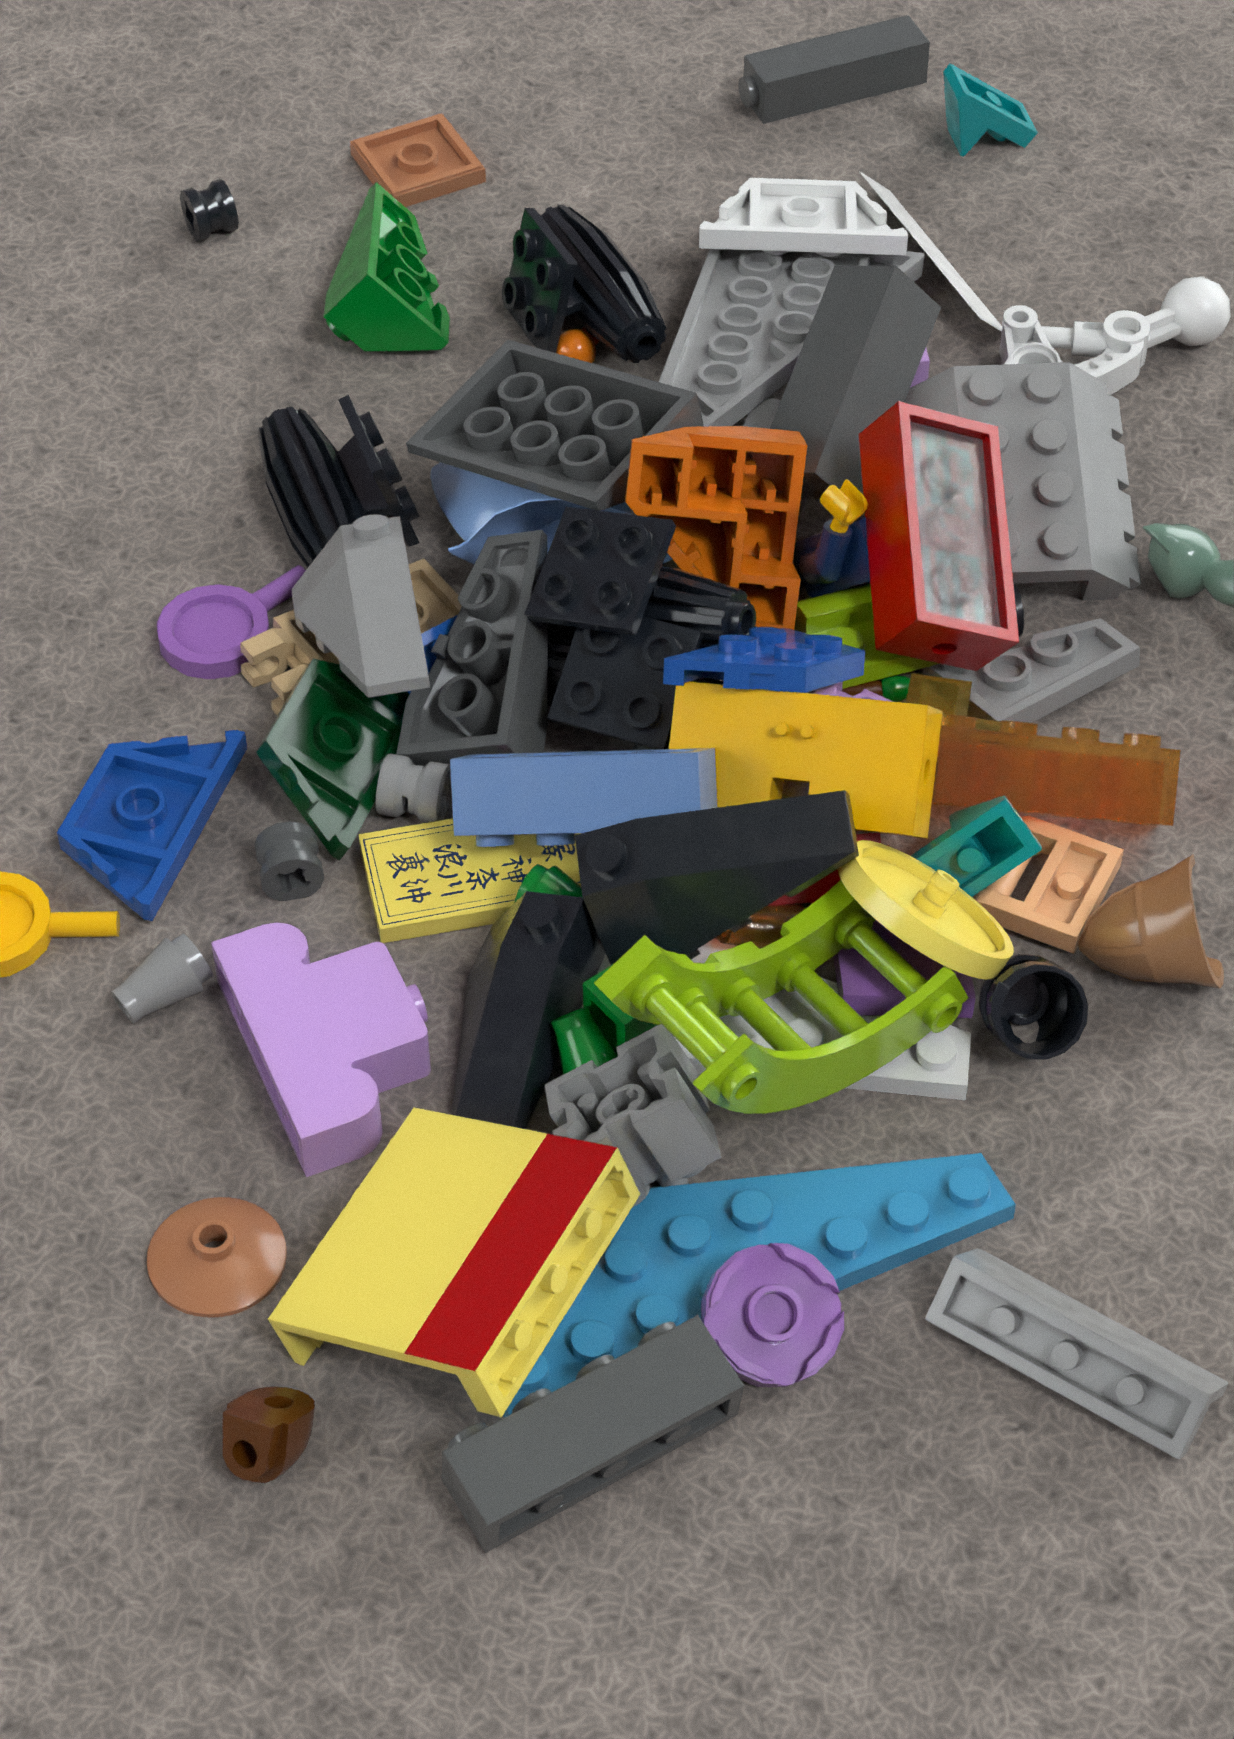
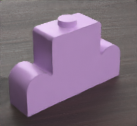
(323, 1036)

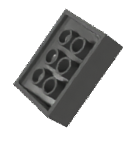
(552, 424)

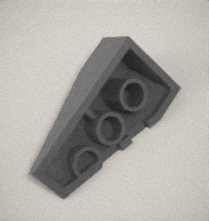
(490, 668)

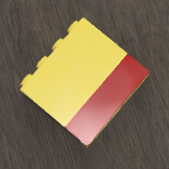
(461, 1251)

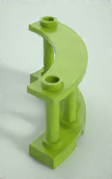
(735, 981)

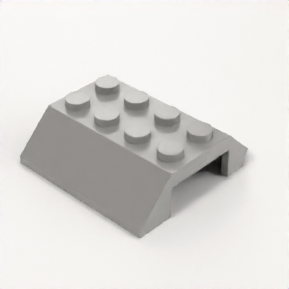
(1057, 468)

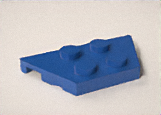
(769, 661)
(146, 813)

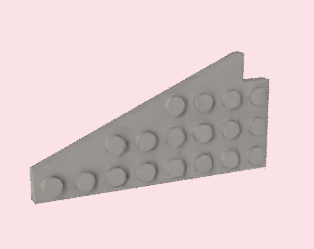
(752, 323)

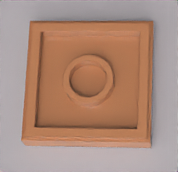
(418, 160)

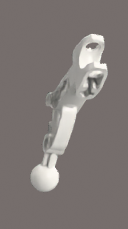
(1191, 313)

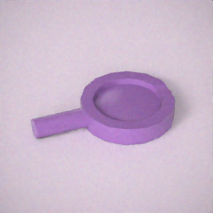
(206, 625)

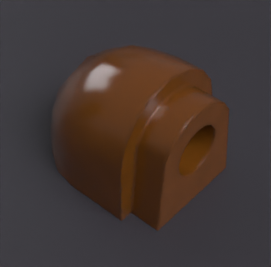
(266, 1432)

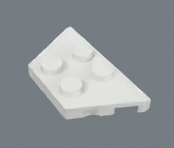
(803, 217)

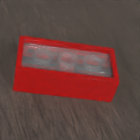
(937, 537)

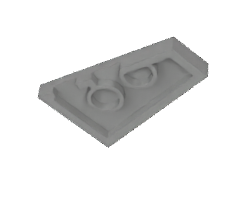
(1047, 673)

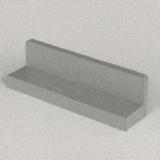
(1075, 1350)

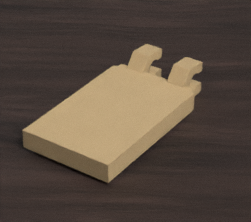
(289, 646)

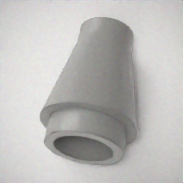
(165, 977)

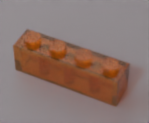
(1057, 775)

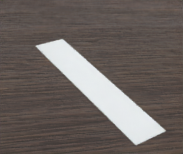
(934, 254)

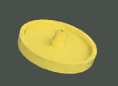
(927, 910)

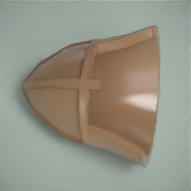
(1152, 932)

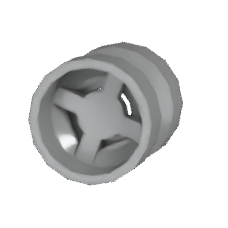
(413, 788)

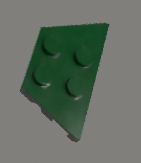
(331, 751)

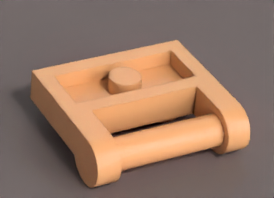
(1064, 891)

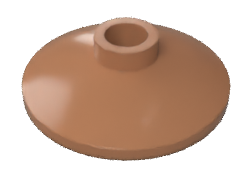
(219, 1278)

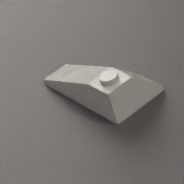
(364, 607)

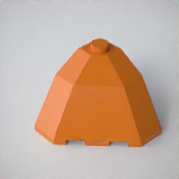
(731, 505)

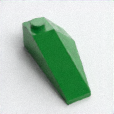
(381, 284)

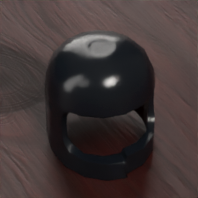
(1047, 992)

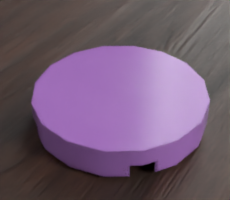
(773, 1314)

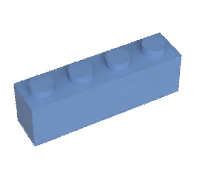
(575, 791)

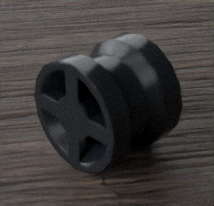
(209, 210)

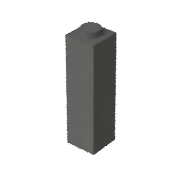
(834, 69)

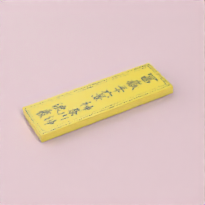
(442, 883)

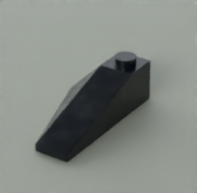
(708, 868)
(519, 984)

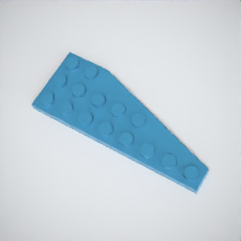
(679, 1235)

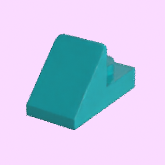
(978, 108)
(981, 845)

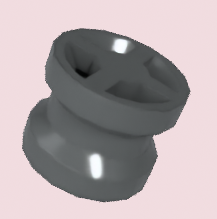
(289, 861)

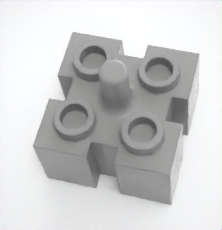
(642, 1107)

